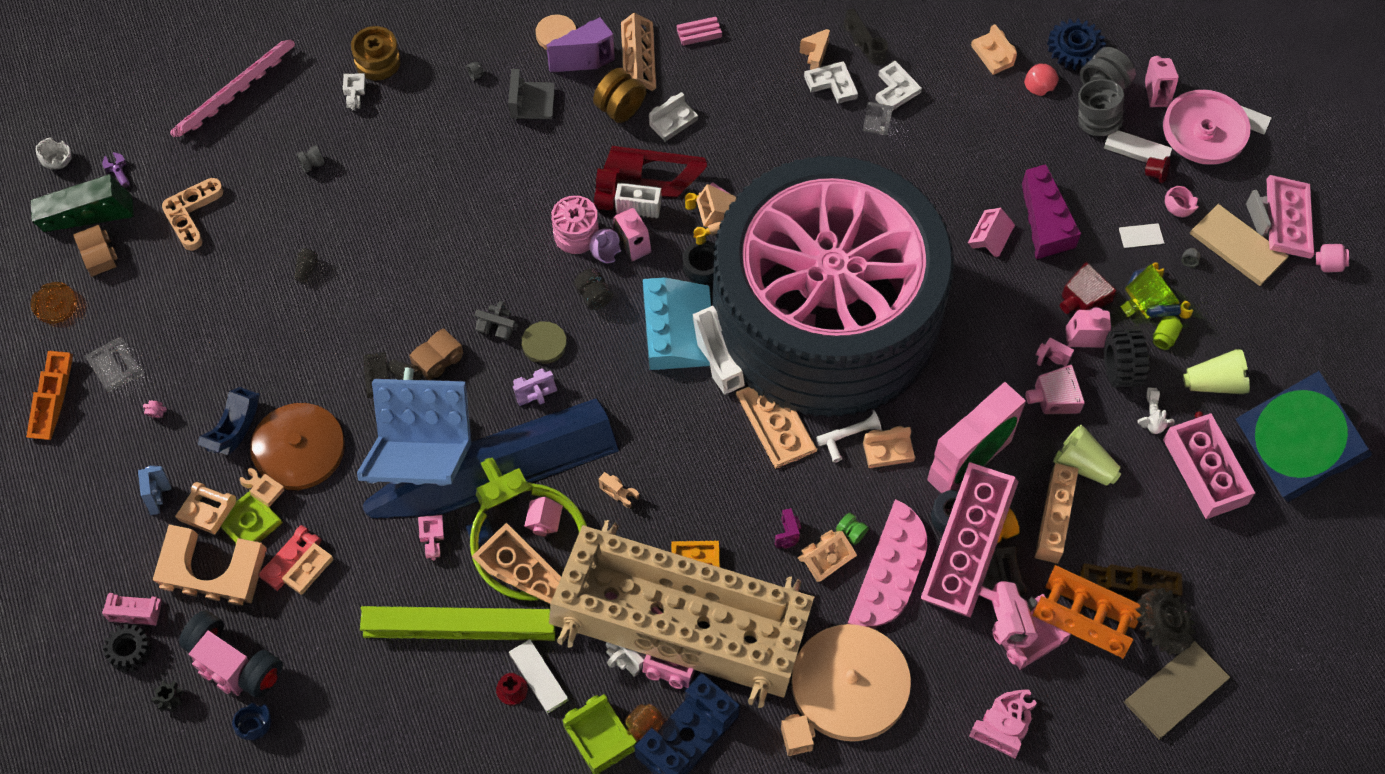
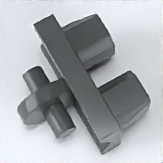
(505, 325)

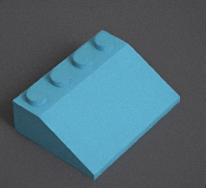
(670, 322)

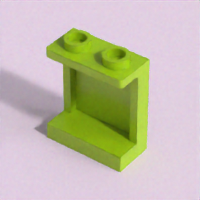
(598, 734)

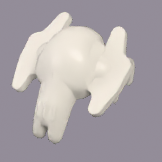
(1156, 421)

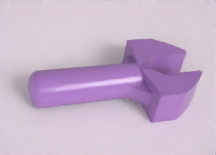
(117, 169)

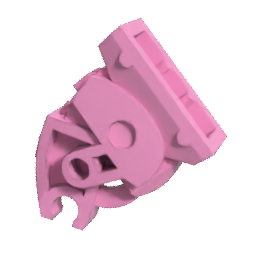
(1003, 723)

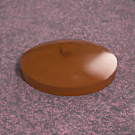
(298, 445)

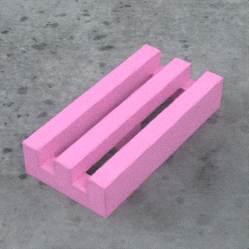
(698, 28)

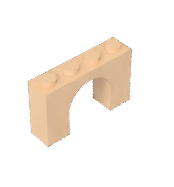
(235, 584)

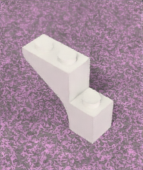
(711, 342)

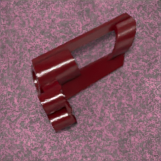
(626, 165)

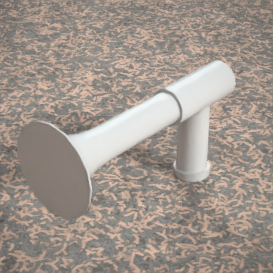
(830, 438)

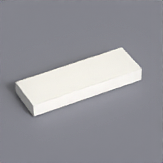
(1135, 146)
(538, 676)

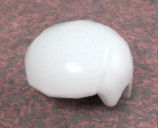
(53, 154)

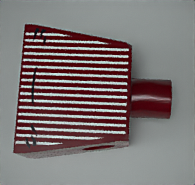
(1086, 291)

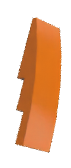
(50, 395)

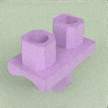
(534, 388)

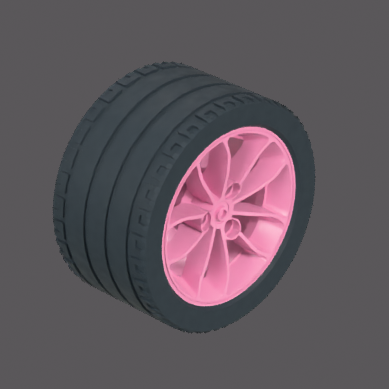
(838, 230)

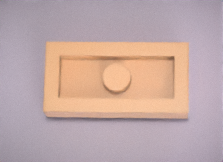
(307, 569)

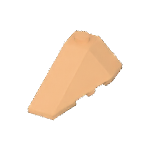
(517, 564)

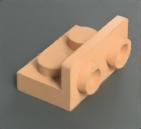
(995, 50)
(888, 447)
(827, 555)

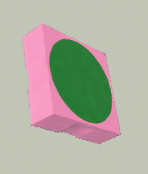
(976, 438)

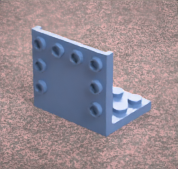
(419, 430)

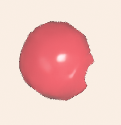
(1041, 79)

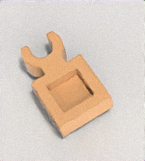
(263, 489)

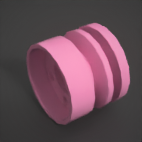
(574, 224)

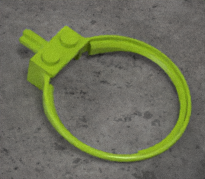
(504, 488)

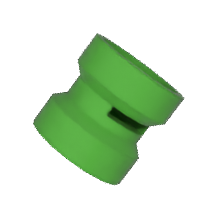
(852, 528)

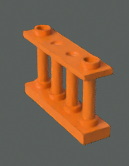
(1094, 597)

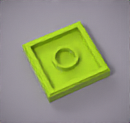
(250, 520)

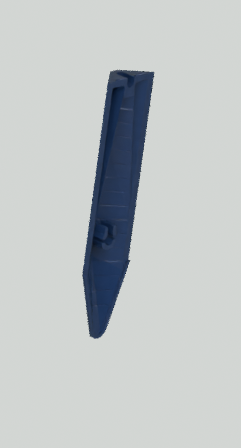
(534, 447)

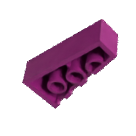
(1048, 214)

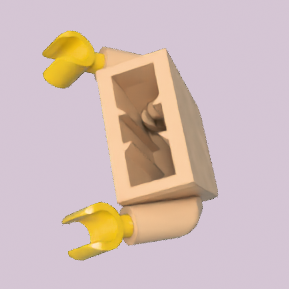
(712, 207)

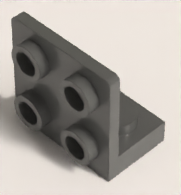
(530, 99)

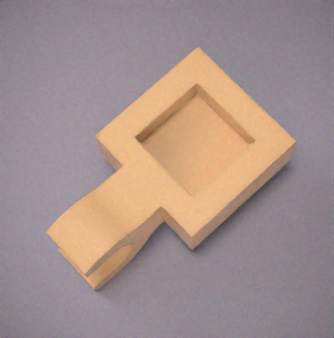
(614, 488)

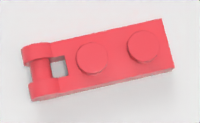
(287, 557)

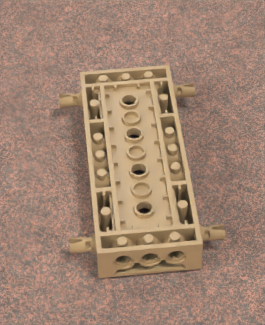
(687, 594)

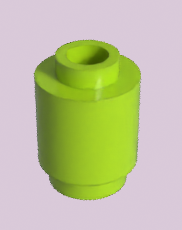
(1167, 332)

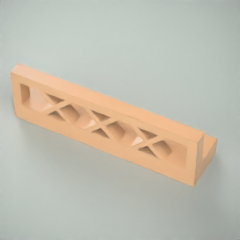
(633, 49)

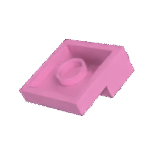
(676, 674)

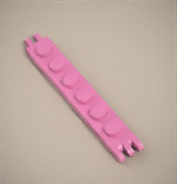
(226, 94)

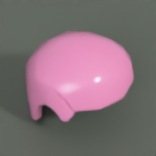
(1180, 201)

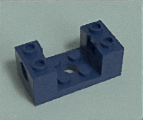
(705, 713)

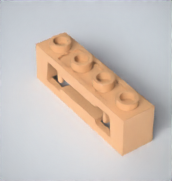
(1056, 513)

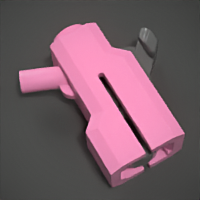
(1013, 614)

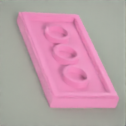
(1290, 217)

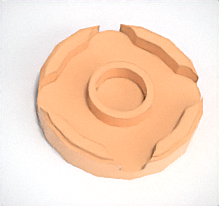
(553, 28)

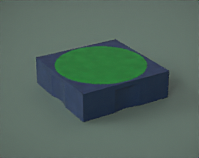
(1303, 436)

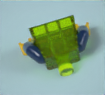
(1153, 295)

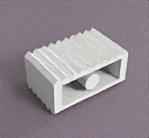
(643, 199)

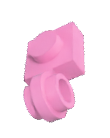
(431, 530)

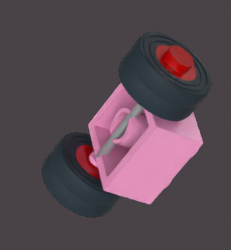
(224, 663)

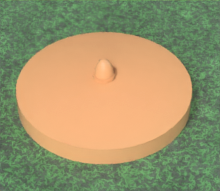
(851, 682)

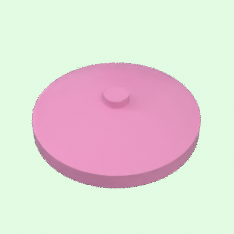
(1206, 127)

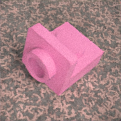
(1055, 351)

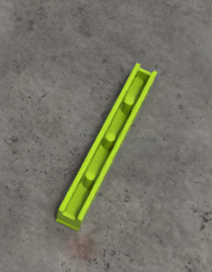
(456, 623)

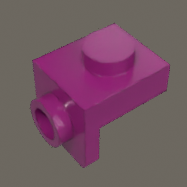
(791, 525)

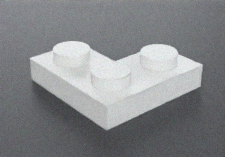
(834, 77)
(901, 86)

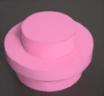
(154, 409)

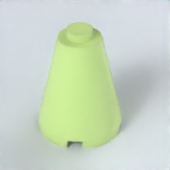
(1219, 374)
(1085, 453)

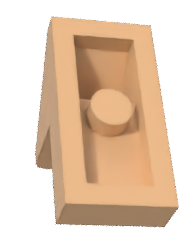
(815, 47)

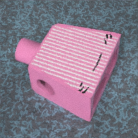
(1057, 392)

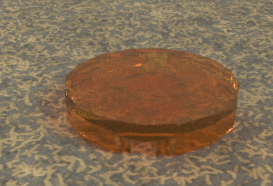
(54, 302)

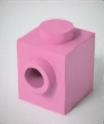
(543, 516)

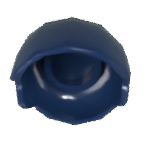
(252, 722)

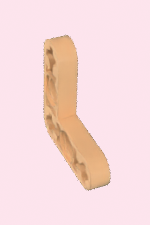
(181, 212)

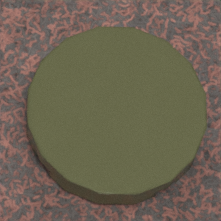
(544, 342)

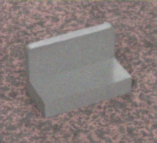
(1258, 211)

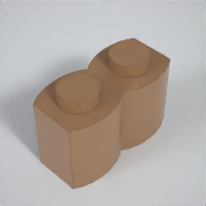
(95, 250)
(437, 354)

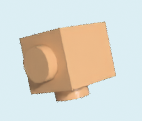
(797, 734)

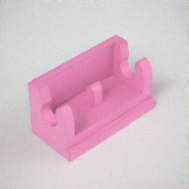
(132, 610)

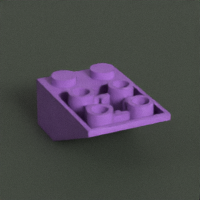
(582, 48)

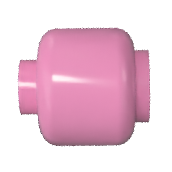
(1332, 258)

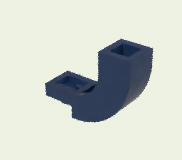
(233, 424)

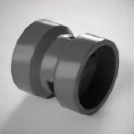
(312, 158)

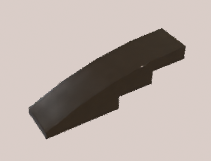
(1134, 580)

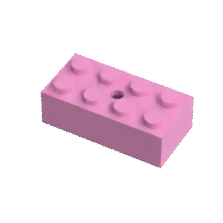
(1208, 466)

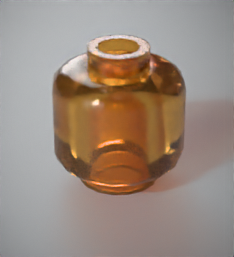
(642, 720)

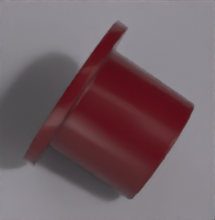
(1158, 168)
(511, 689)

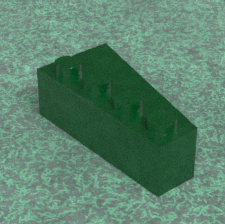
(82, 205)

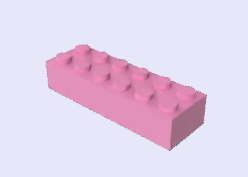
(969, 539)

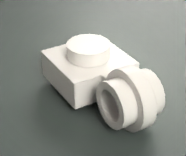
(355, 86)

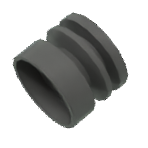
(1100, 107)

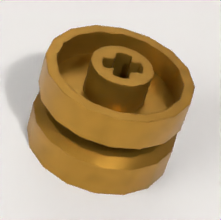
(375, 53)
(619, 95)

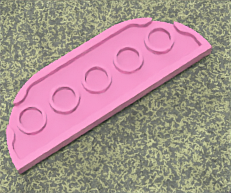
(891, 569)

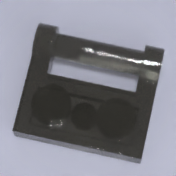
(996, 569)

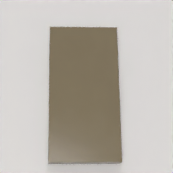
(1176, 690)

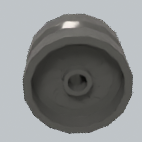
(1109, 65)

